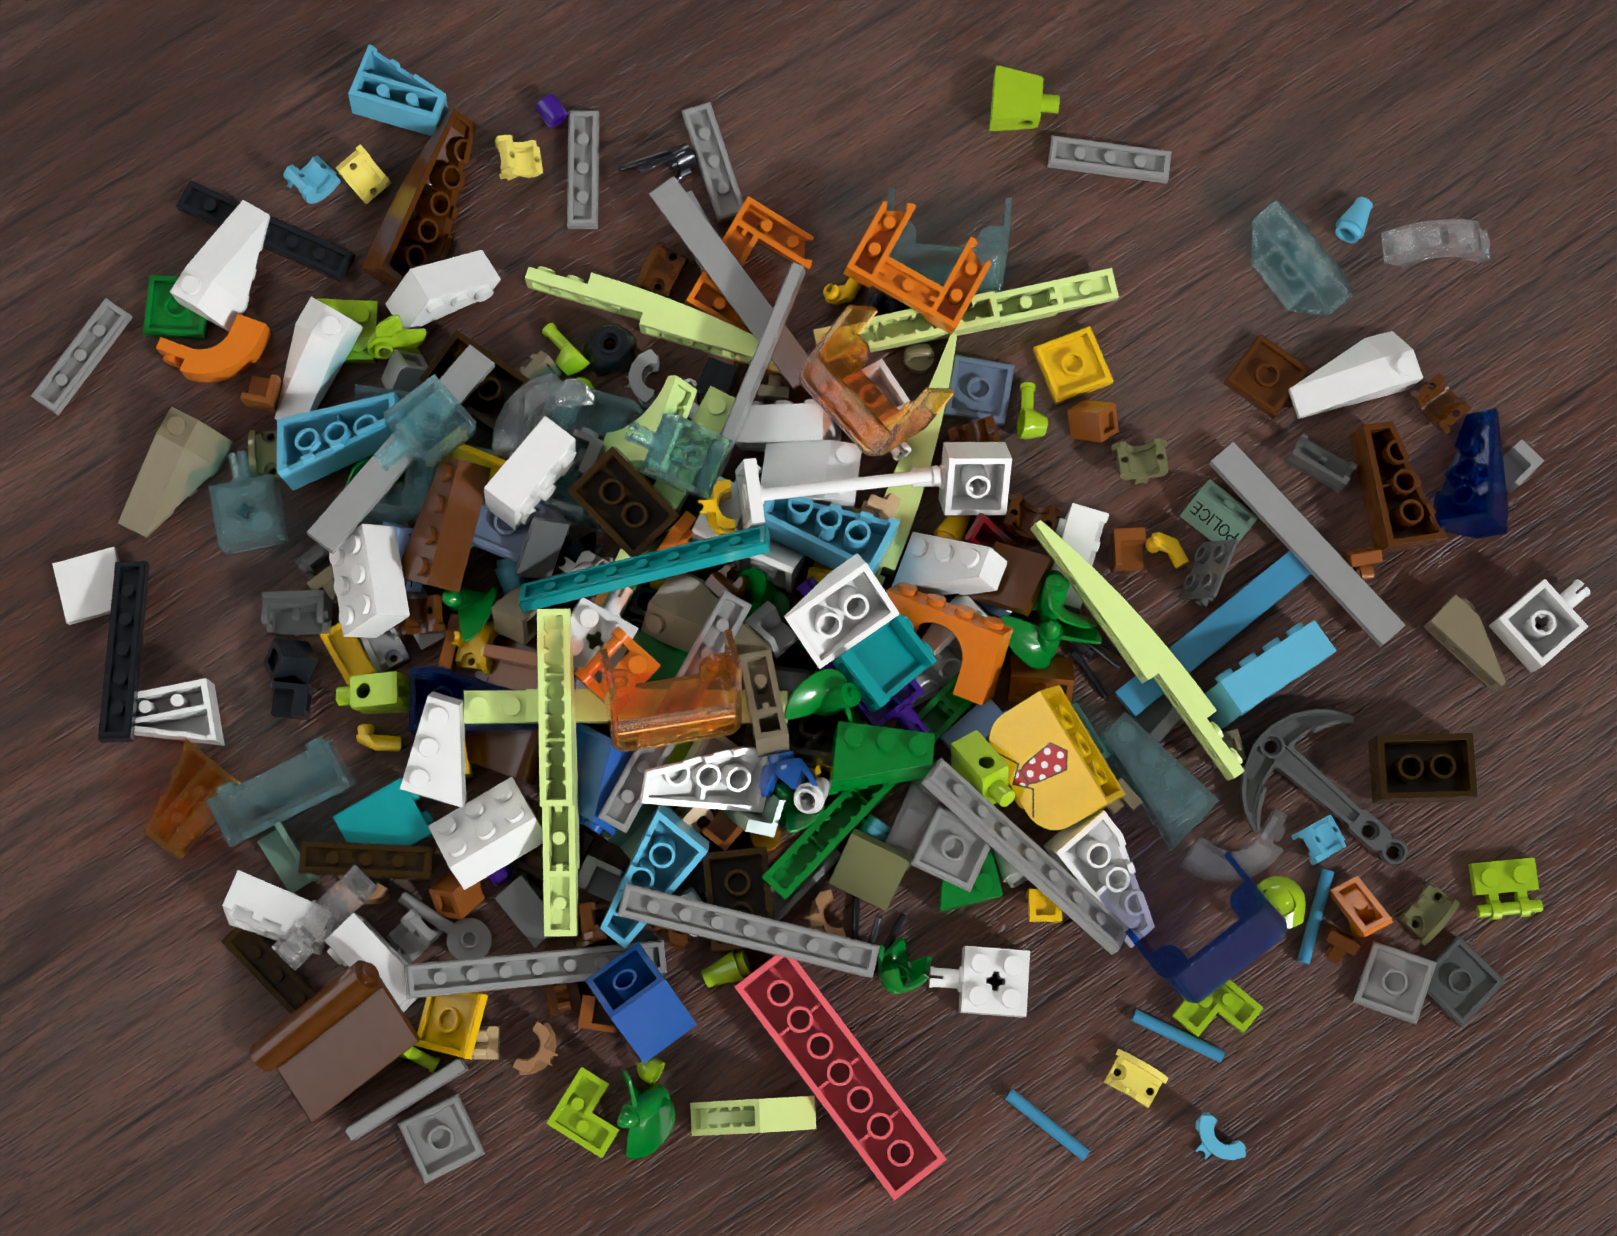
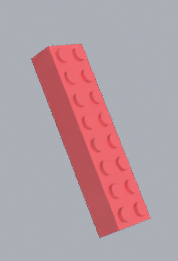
(840, 1074)

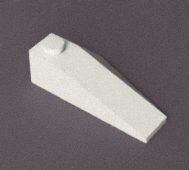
(710, 781)

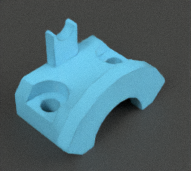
(313, 181)
(1322, 839)
(1210, 1144)

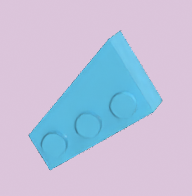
(395, 96)

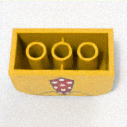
(1053, 761)

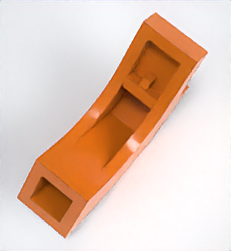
(224, 361)

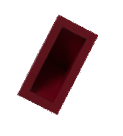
(986, 533)

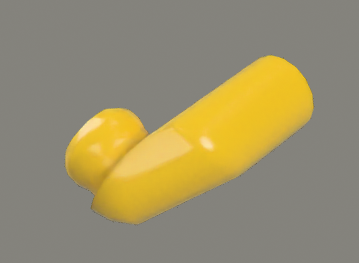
(843, 293)
(1169, 545)
(377, 742)

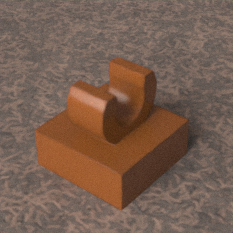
(1363, 559)

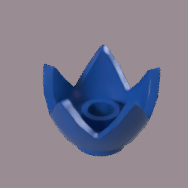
(788, 769)

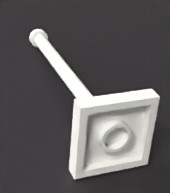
(753, 495)

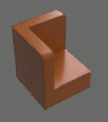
(263, 393)
(1093, 420)
(1127, 549)
(722, 832)
(452, 899)
(595, 1017)

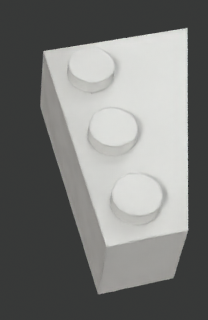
(1082, 532)

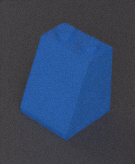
(598, 772)
(640, 1002)

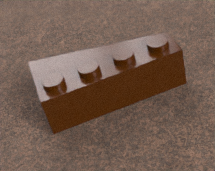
(1392, 492)
(446, 525)

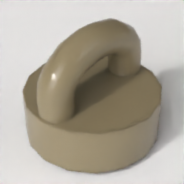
(919, 358)

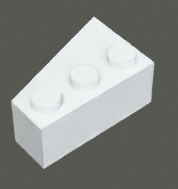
(442, 288)
(786, 423)
(949, 566)
(180, 713)
(438, 752)
(263, 907)

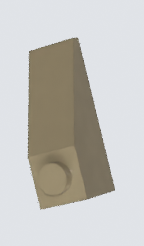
(512, 622)
(1464, 635)
(764, 703)

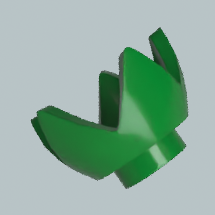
(898, 972)

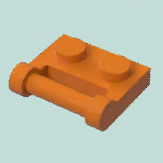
(636, 661)

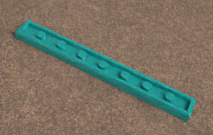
(645, 568)

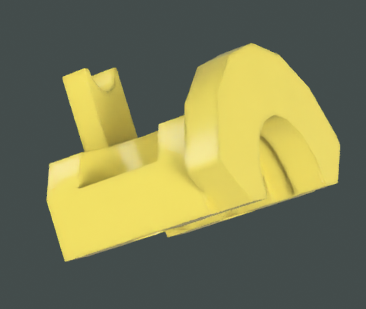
(518, 158)
(363, 175)
(1135, 1078)

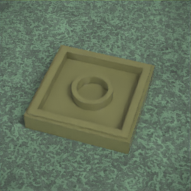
(870, 869)

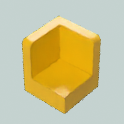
(1042, 908)

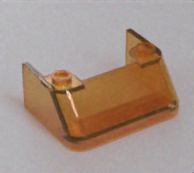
(852, 400)
(676, 707)

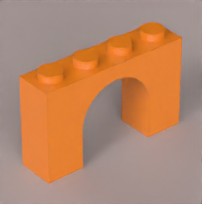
(981, 638)

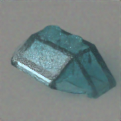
(1296, 263)

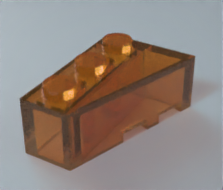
(183, 811)

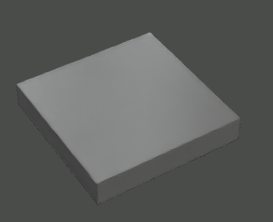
(951, 850)
(1394, 982)
(441, 1138)

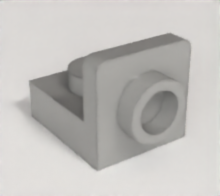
(588, 456)

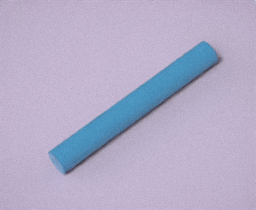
(1315, 916)
(1178, 1035)
(1047, 1124)

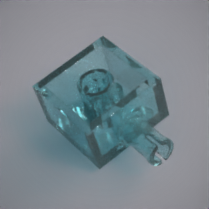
(425, 443)
(667, 453)
(233, 501)

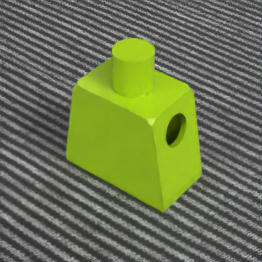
(1019, 100)
(376, 693)
(982, 768)

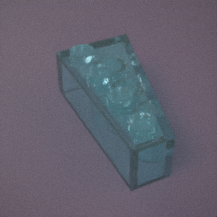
(1166, 787)

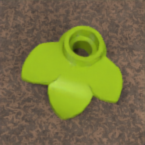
(391, 335)

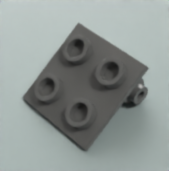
(1208, 571)

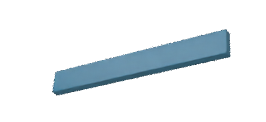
(1220, 627)

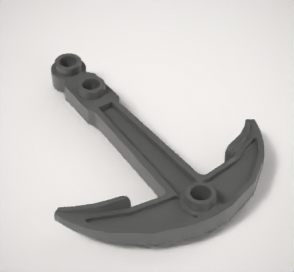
(1309, 779)

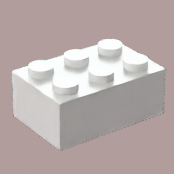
(531, 473)
(369, 582)
(487, 833)
(361, 941)

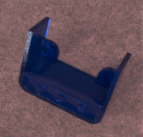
(1255, 932)

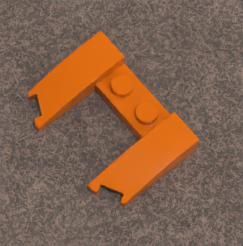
(750, 225)
(940, 304)

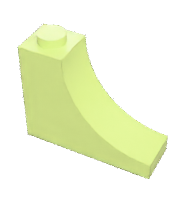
(674, 399)
(753, 1116)

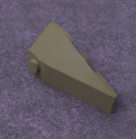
(176, 465)
(681, 611)

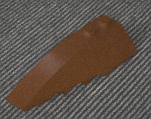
(424, 208)

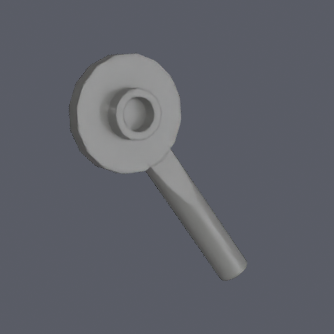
(464, 939)

